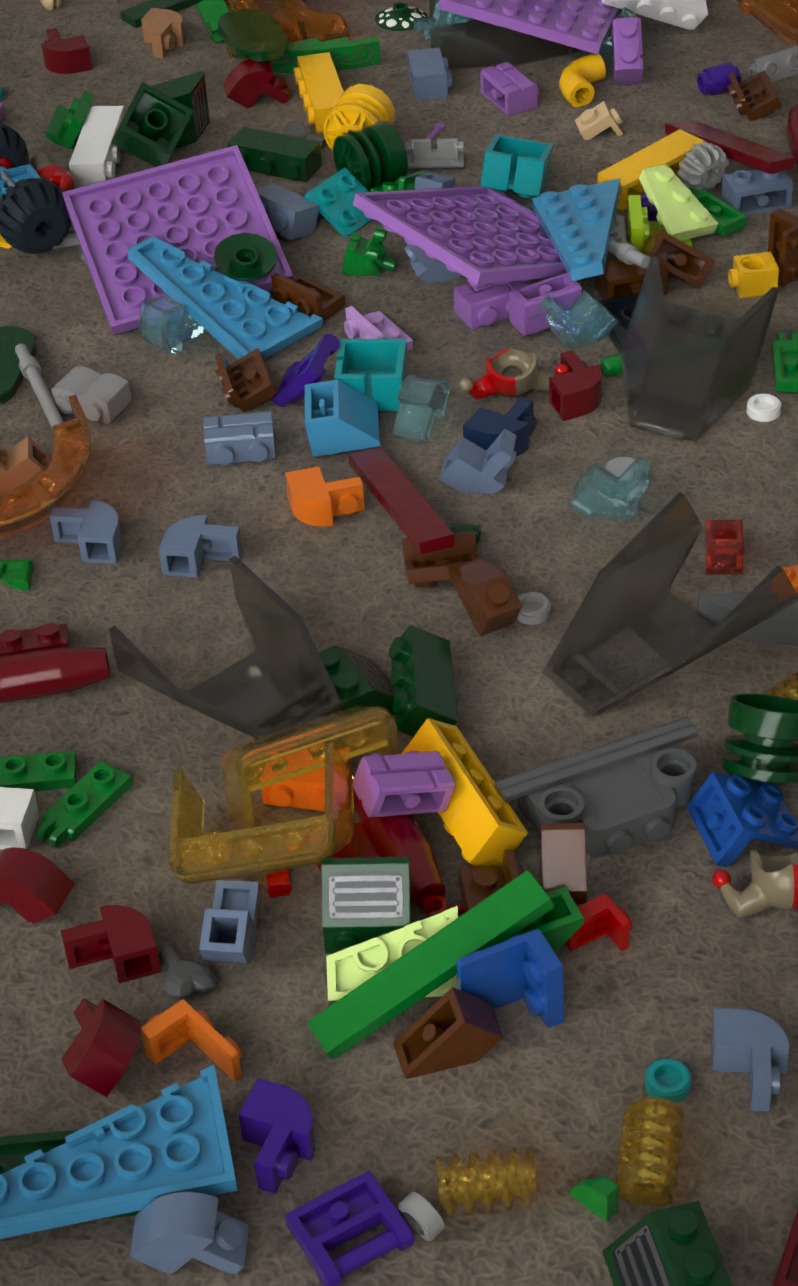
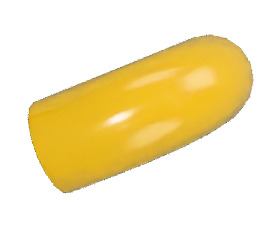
(577, 79)

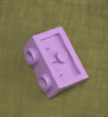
(373, 326)

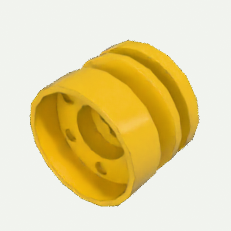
(356, 109)

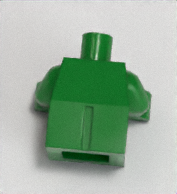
(367, 256)

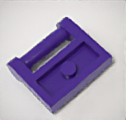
(306, 371)
(341, 1217)

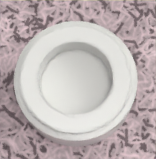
(763, 407)

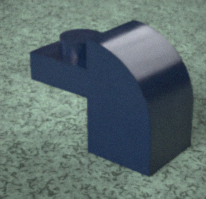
(487, 425)

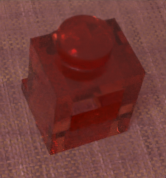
(724, 547)

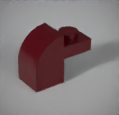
(66, 55)
(251, 79)
(576, 391)
(32, 884)
(120, 935)
(102, 1046)

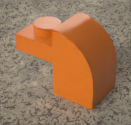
(318, 501)

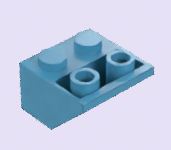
(340, 418)

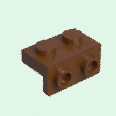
(754, 95)
(784, 245)
(307, 295)
(246, 380)
(428, 568)

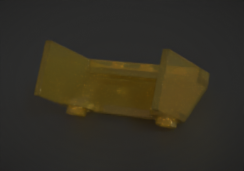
(302, 751)
(223, 855)

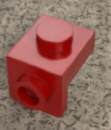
(601, 919)

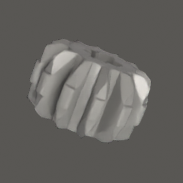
(703, 166)

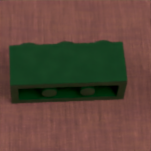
(278, 154)
(422, 680)

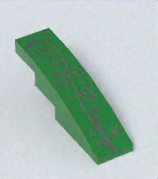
(343, 52)

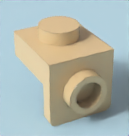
(597, 120)

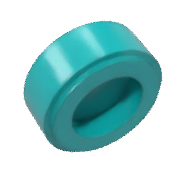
(668, 1080)

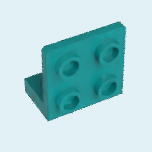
(336, 201)

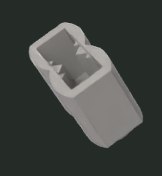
(98, 394)

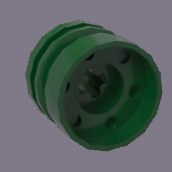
(372, 154)
(767, 746)

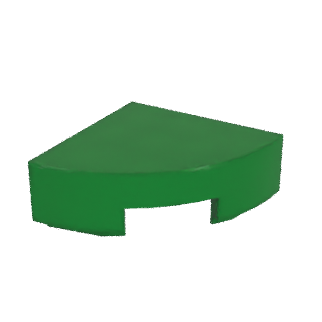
(17, 573)
(598, 1196)

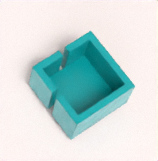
(517, 165)
(374, 368)

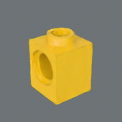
(753, 274)

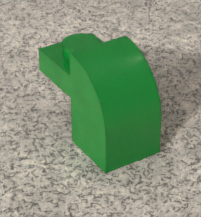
(209, 13)

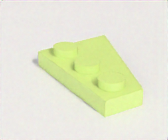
(676, 205)
(362, 961)

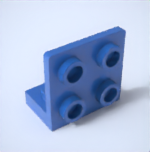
(736, 810)
(517, 970)

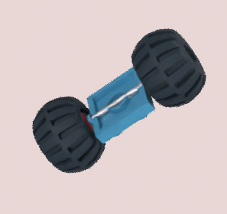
(30, 207)

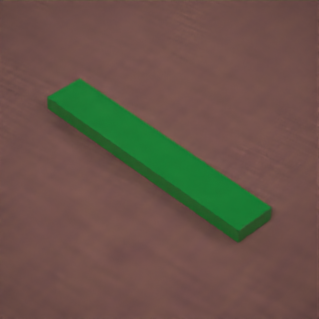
(429, 965)

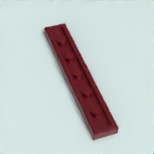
(735, 147)
(402, 500)

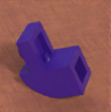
(283, 1127)

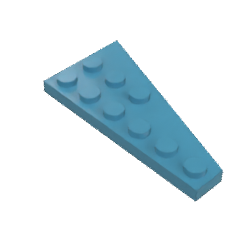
(580, 225)
(227, 308)
(124, 1162)

